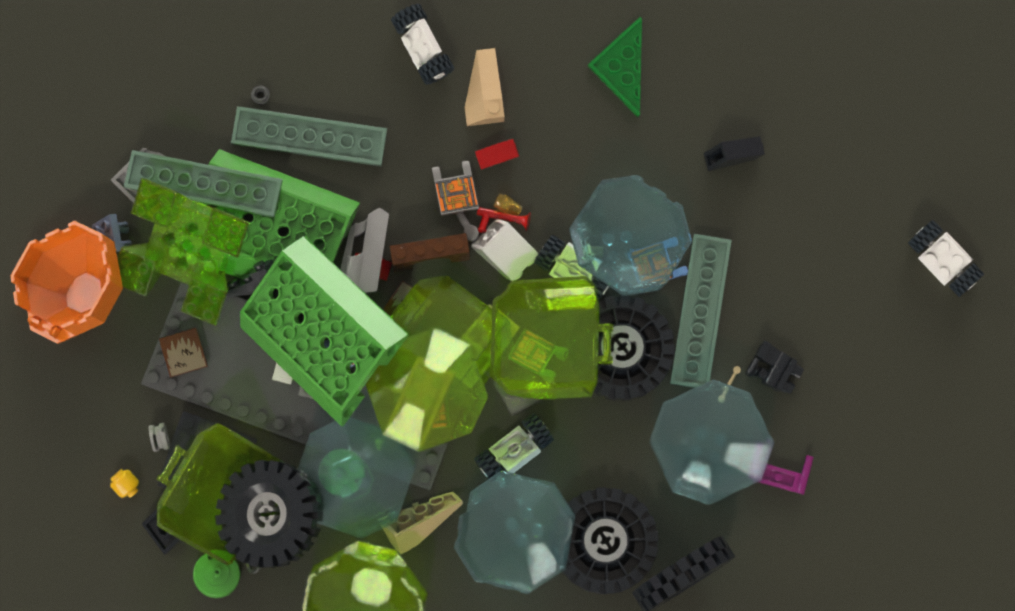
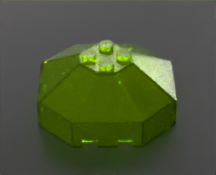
(428, 391)
(364, 580)

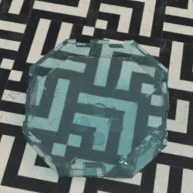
(630, 235)
(711, 442)
(357, 476)
(515, 532)

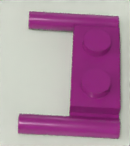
(788, 479)

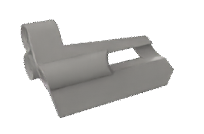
(366, 267)

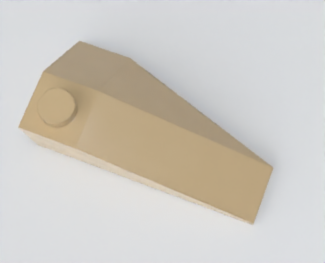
(484, 93)

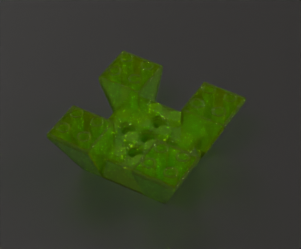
(165, 254)

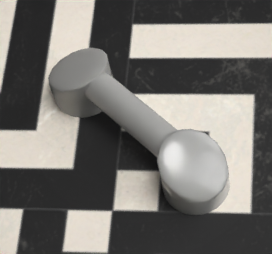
(470, 230)

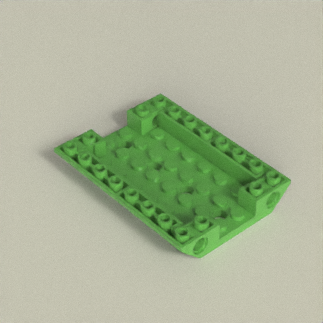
(300, 208)
(331, 310)

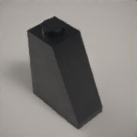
(734, 153)

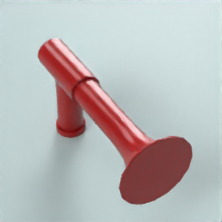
(489, 213)

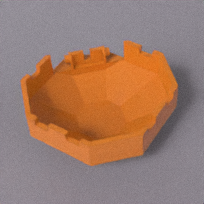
(67, 281)

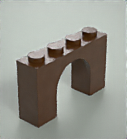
(450, 247)

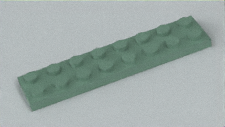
(309, 136)
(207, 183)
(700, 311)

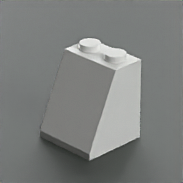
(505, 249)

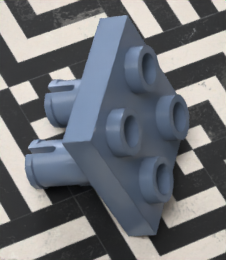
(112, 229)

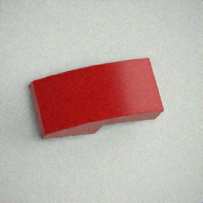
(497, 154)

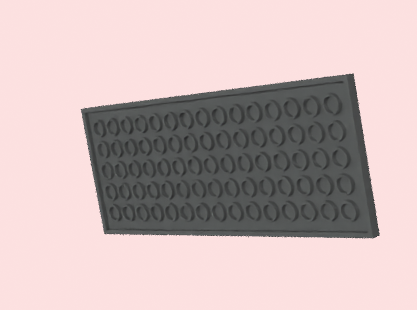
(242, 386)

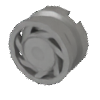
(161, 437)

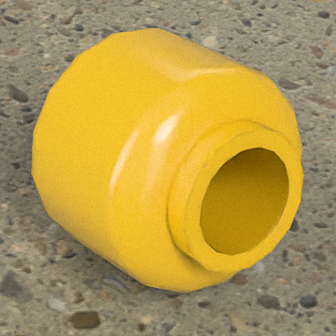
(124, 483)

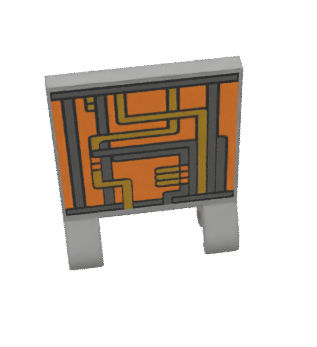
(455, 193)

